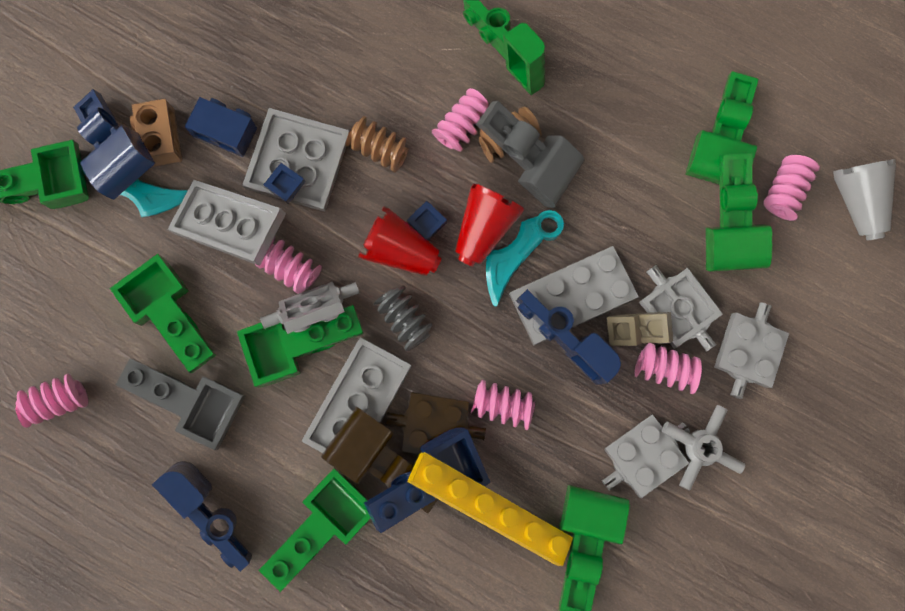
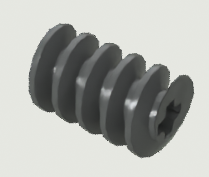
(403, 317)

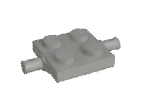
(689, 306)
(310, 307)
(751, 350)
(645, 457)

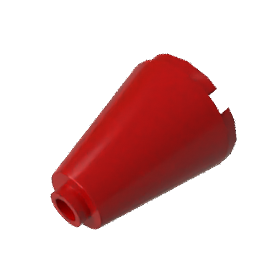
(484, 223)
(399, 246)

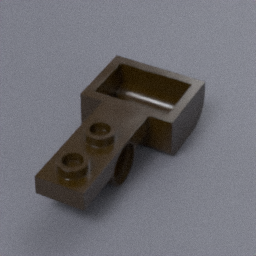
(363, 448)

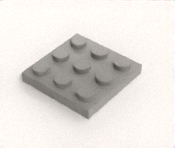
(305, 147)

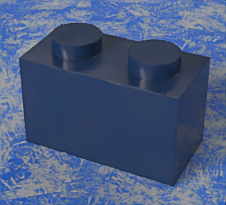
(221, 126)

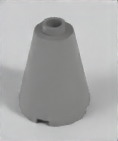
(869, 196)

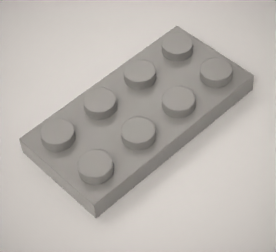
(227, 222)
(583, 288)
(366, 381)

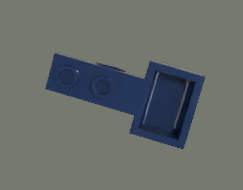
(118, 152)
(588, 353)
(185, 491)
(404, 499)

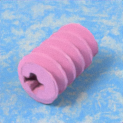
(461, 120)
(789, 186)
(289, 268)
(671, 366)
(50, 401)
(504, 404)

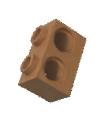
(161, 131)

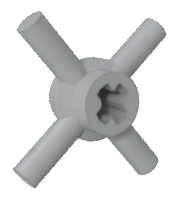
(698, 456)

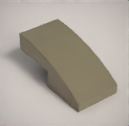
(640, 328)

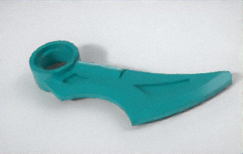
(153, 199)
(504, 262)

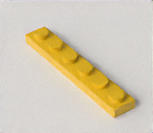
(490, 509)

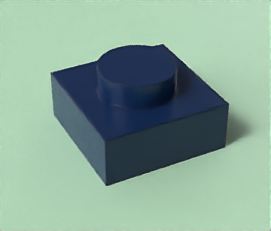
(284, 183)
(427, 220)

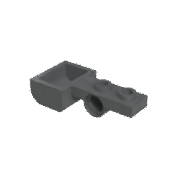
(547, 165)
(203, 411)

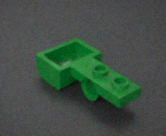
(518, 46)
(728, 129)
(52, 175)
(737, 241)
(153, 295)
(273, 352)
(335, 510)
(592, 520)

